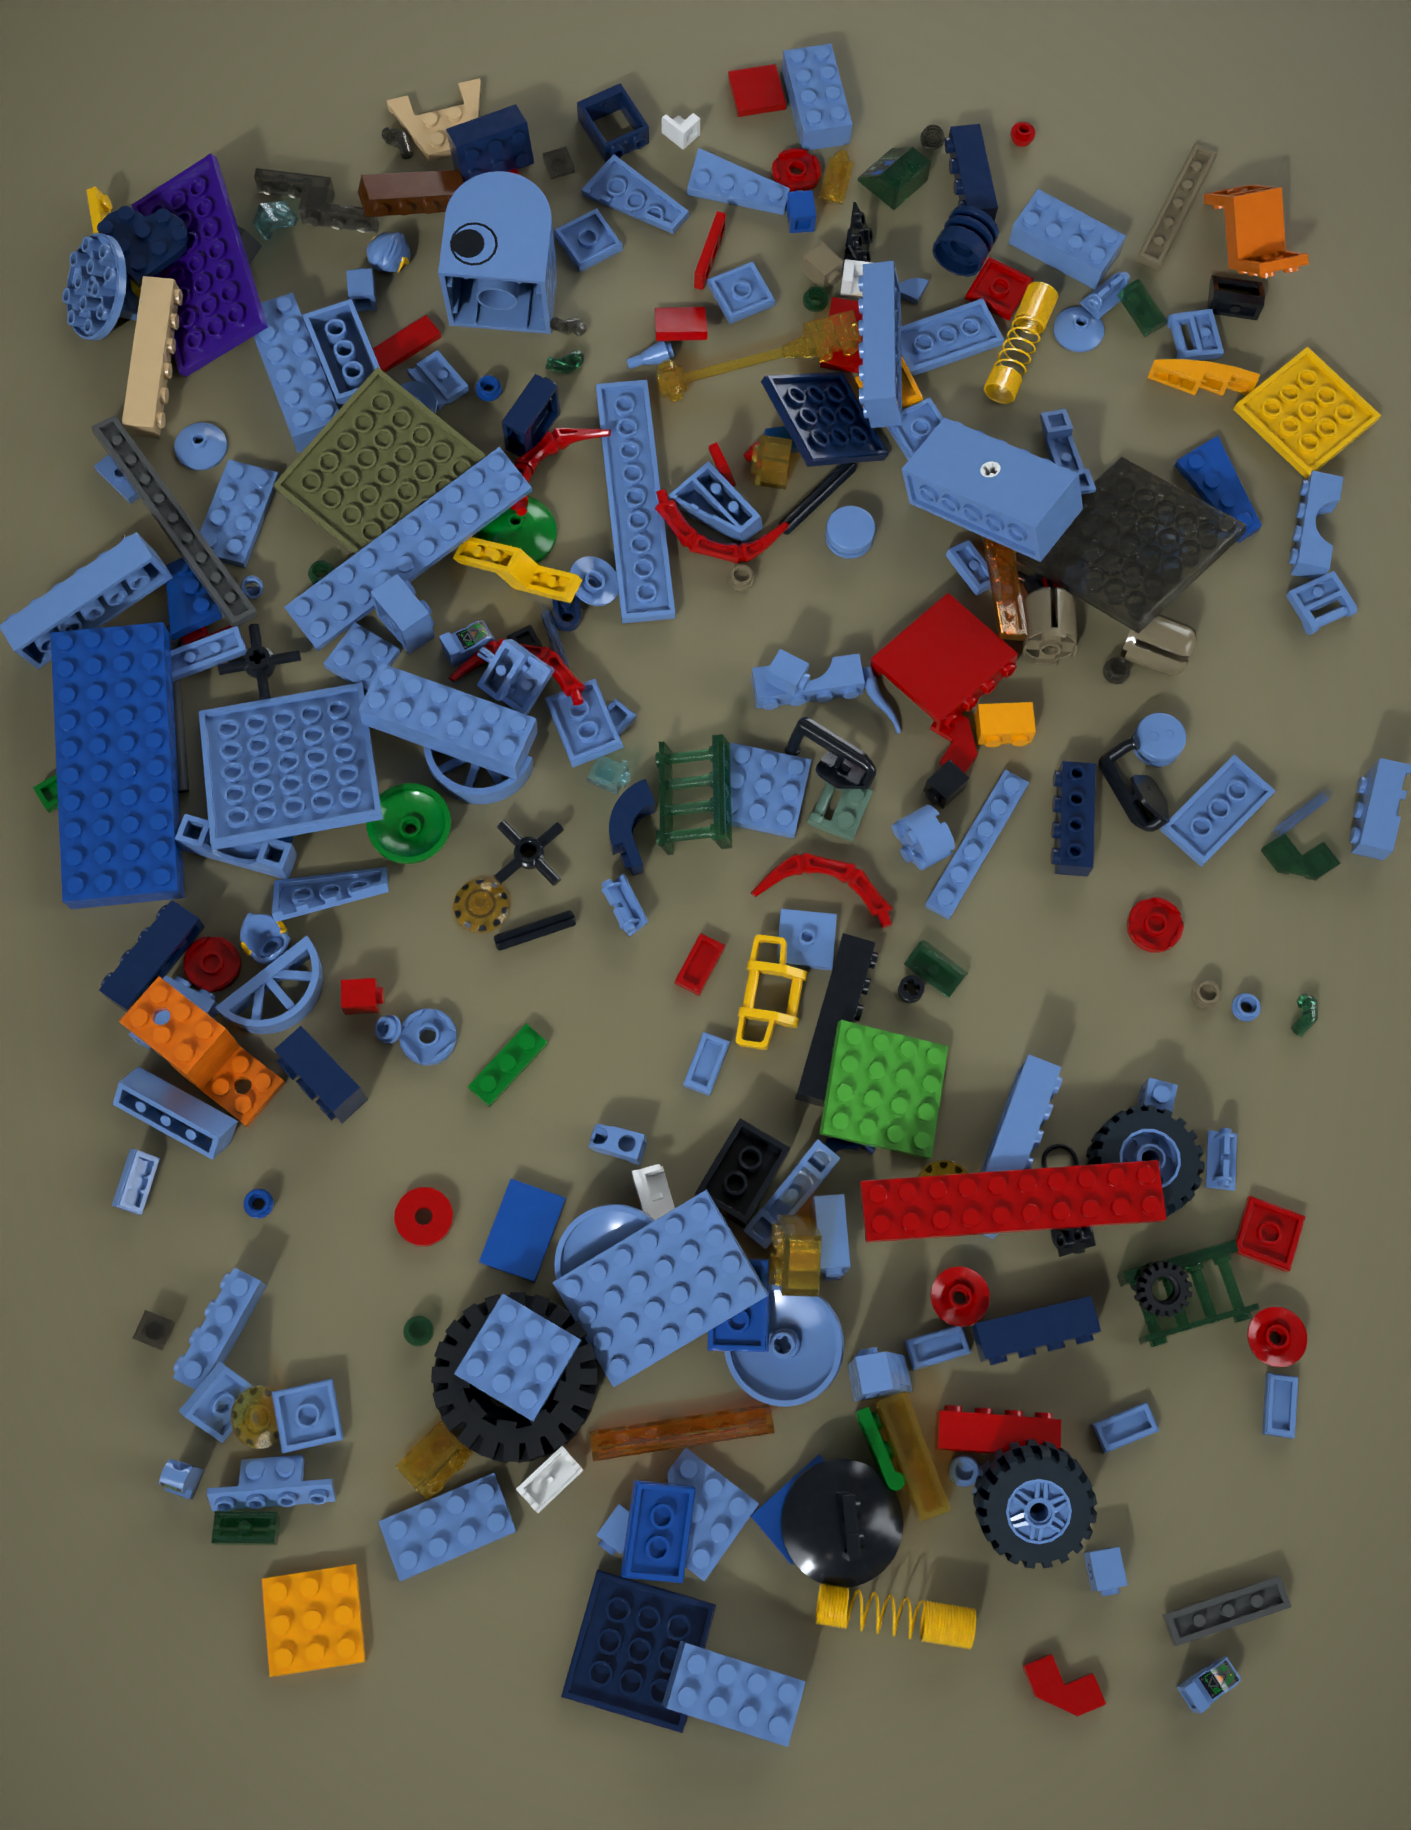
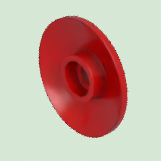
(973, 1289)
(1290, 1332)

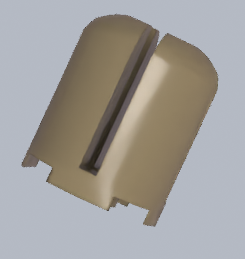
(1050, 625)
(1161, 646)

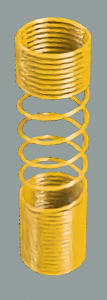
(1032, 319)
(939, 1621)

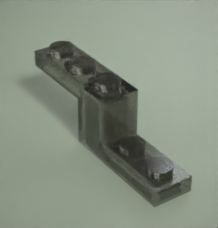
(315, 201)

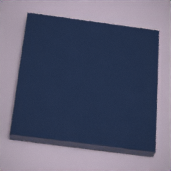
(824, 418)
(631, 1647)

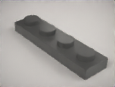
(1226, 1610)

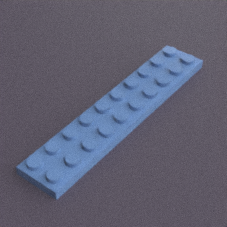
(632, 498)
(409, 547)

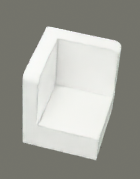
(681, 131)
(850, 284)

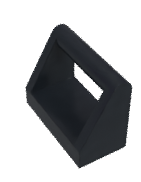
(1232, 303)

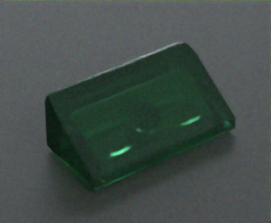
(935, 968)

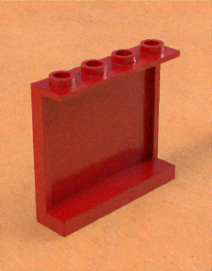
(945, 661)

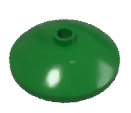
(533, 534)
(408, 807)

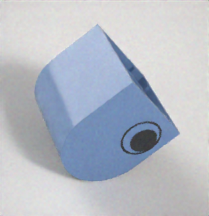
(499, 255)

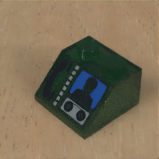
(896, 175)

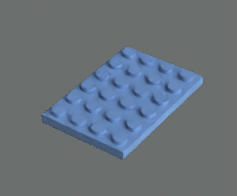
(660, 1288)

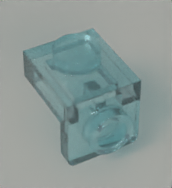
(272, 216)
(609, 774)

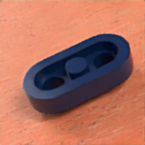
(563, 610)

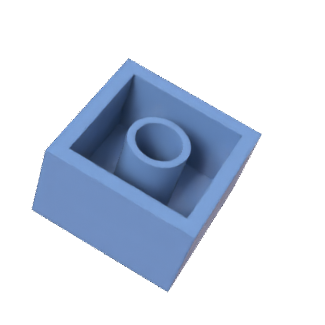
(403, 613)

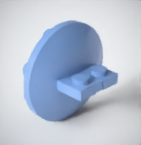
(98, 288)

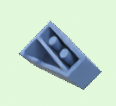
(717, 504)
(1378, 809)
(878, 1374)

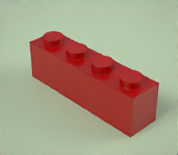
(990, 1432)

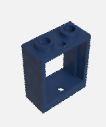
(614, 99)
(531, 415)

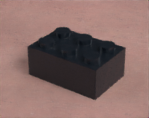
(743, 1172)

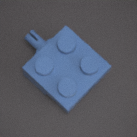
(514, 675)

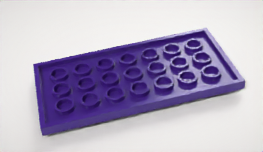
(214, 273)

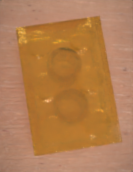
(796, 1255)

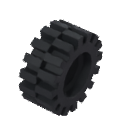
(1179, 1294)

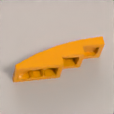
(1196, 374)

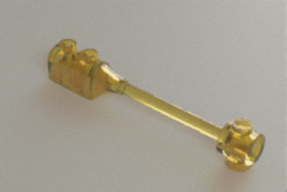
(819, 340)

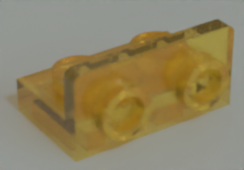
(433, 1461)

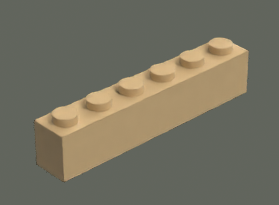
(152, 356)

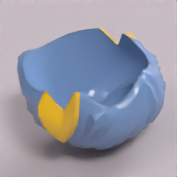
(388, 252)
(263, 938)

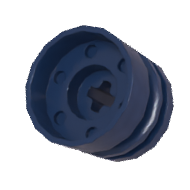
(965, 241)

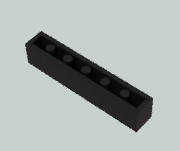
(840, 1003)

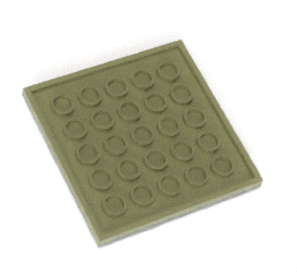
(375, 463)

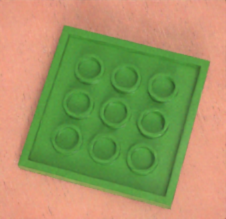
(884, 1090)

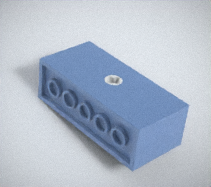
(993, 488)

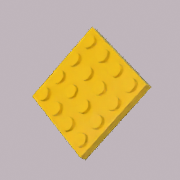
(1307, 412)

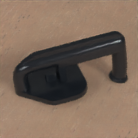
(843, 763)
(1144, 786)

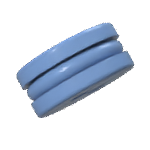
(850, 532)
(1160, 739)

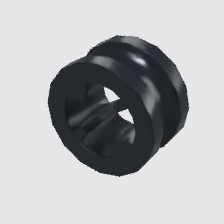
(916, 983)

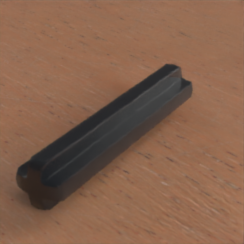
(534, 930)

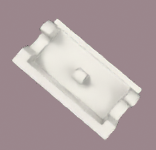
(653, 1191)
(549, 1479)

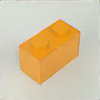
(1005, 724)

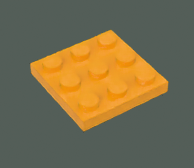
(313, 1620)

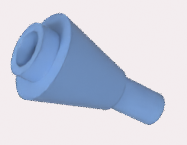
(653, 355)

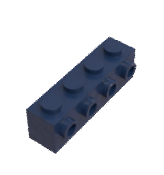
(971, 168)
(1074, 818)
(152, 956)
(1036, 1329)

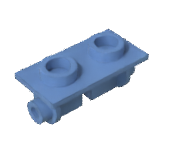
(1105, 296)
(625, 903)
(1221, 1159)

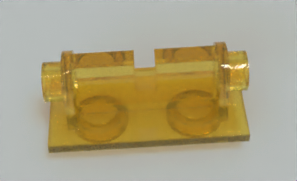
(836, 178)

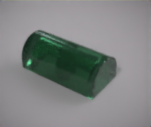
(1142, 307)
(245, 1528)

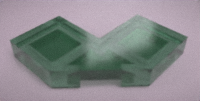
(1287, 859)

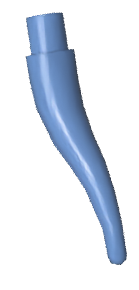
(876, 696)

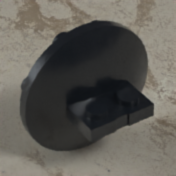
(841, 1523)

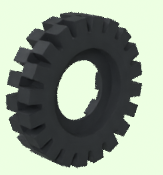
(504, 1433)

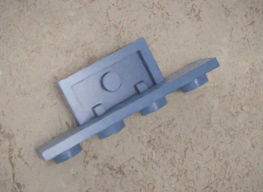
(271, 1483)

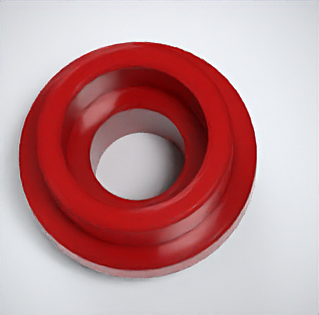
(1022, 134)

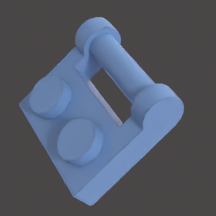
(1202, 332)
(1317, 595)

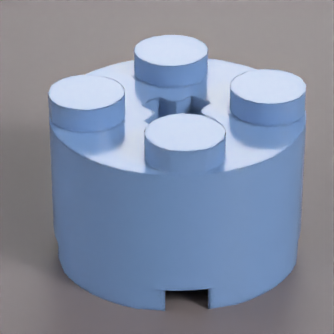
(923, 837)

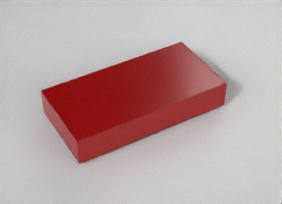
(721, 463)
(699, 964)

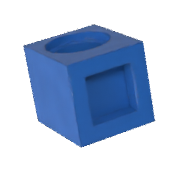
(801, 211)

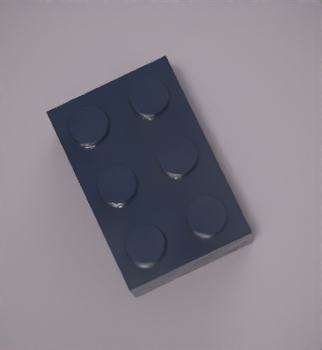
(491, 143)
(319, 1075)

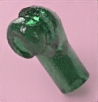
(566, 364)
(1309, 1014)

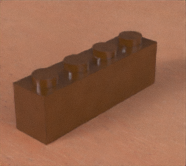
(407, 192)

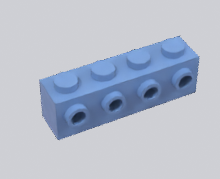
(175, 1112)
(220, 1329)

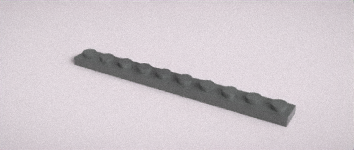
(174, 522)

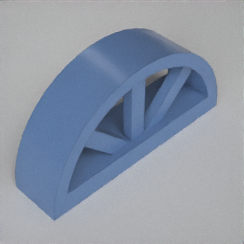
(471, 795)
(268, 979)

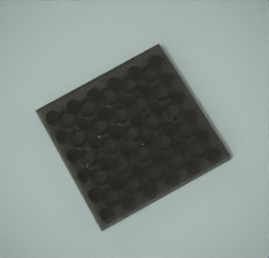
(1136, 545)

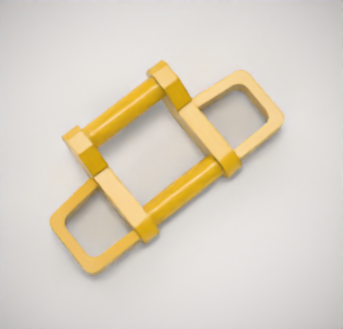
(748, 1011)

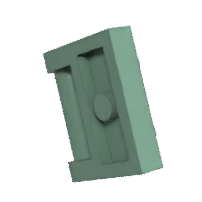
(846, 815)

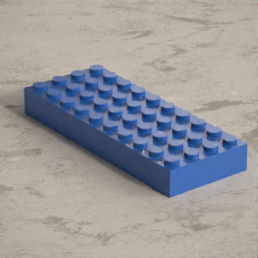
(116, 766)

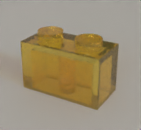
(771, 461)

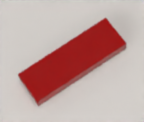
(710, 250)
(406, 343)

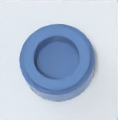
(963, 1471)

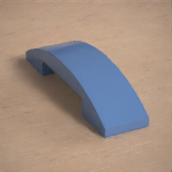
(1062, 448)
(793, 1192)

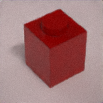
(361, 996)

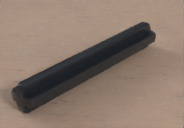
(818, 496)

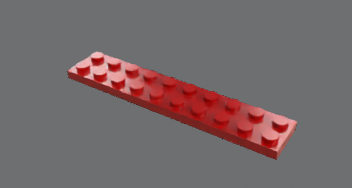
(1012, 1201)

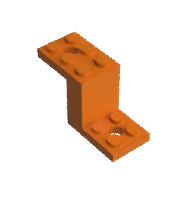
(1255, 230)
(202, 1051)

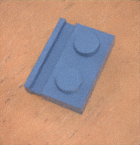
(440, 377)

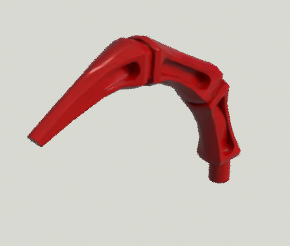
(549, 445)
(702, 545)
(566, 679)
(843, 871)

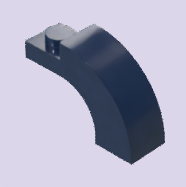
(627, 812)

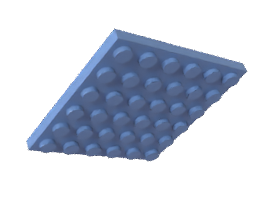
(288, 766)

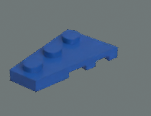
(188, 601)

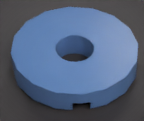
(433, 1052)

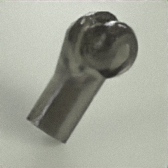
(399, 140)
(568, 326)

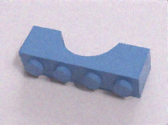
(1312, 553)
(841, 680)
(266, 857)

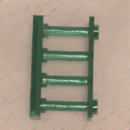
(719, 804)
(1193, 1264)

